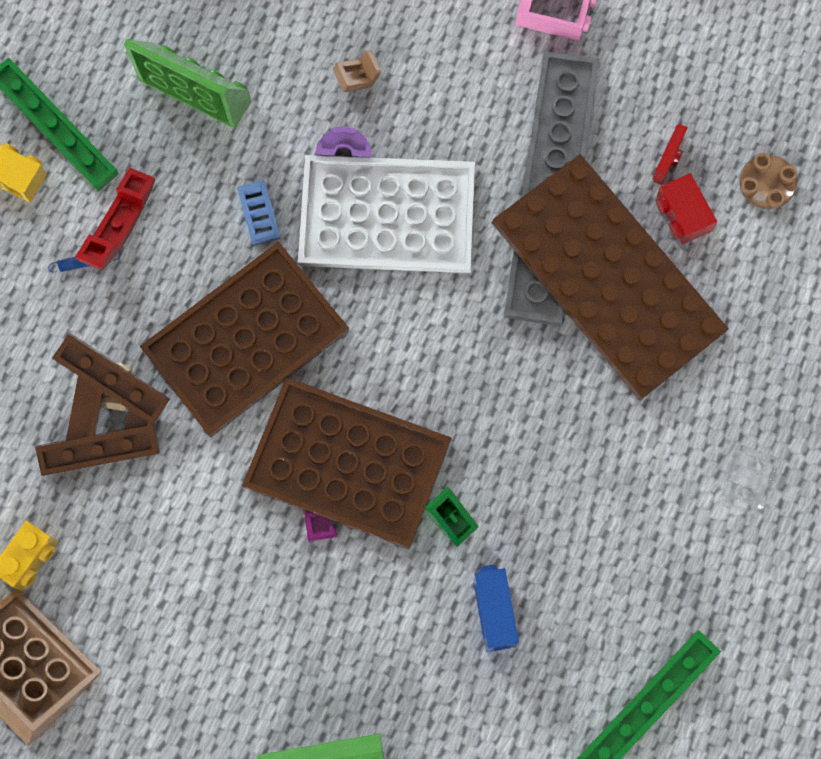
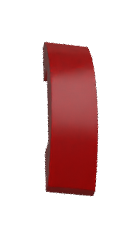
(119, 220)

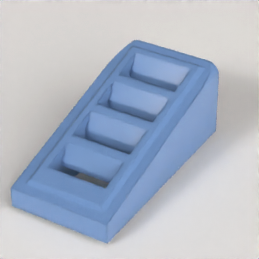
(251, 190)

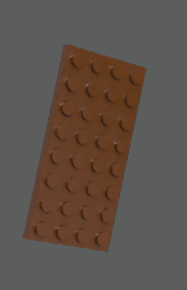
(610, 276)

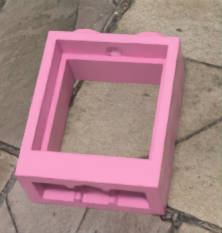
(552, 25)

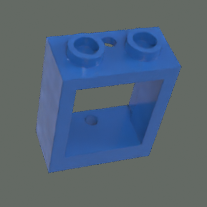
(495, 608)

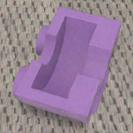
(343, 138)

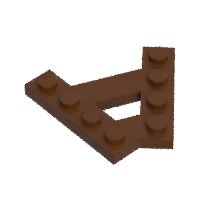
(95, 377)

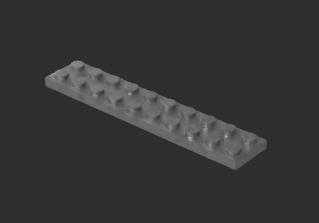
(557, 137)

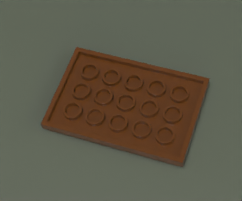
(244, 339)
(347, 463)

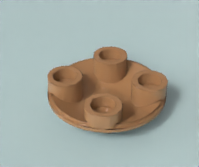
(768, 181)

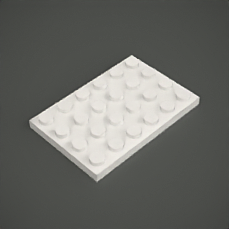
(387, 214)

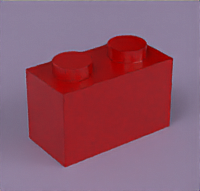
(686, 209)

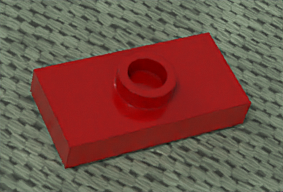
(671, 154)

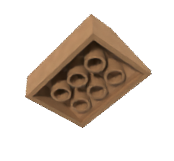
(37, 669)

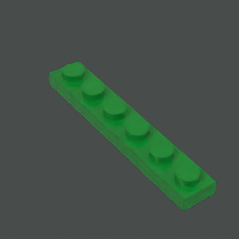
(55, 126)
(653, 699)

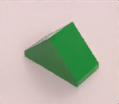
(451, 517)

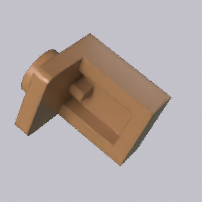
(358, 73)

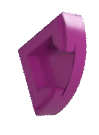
(319, 527)

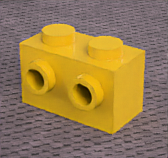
(25, 556)

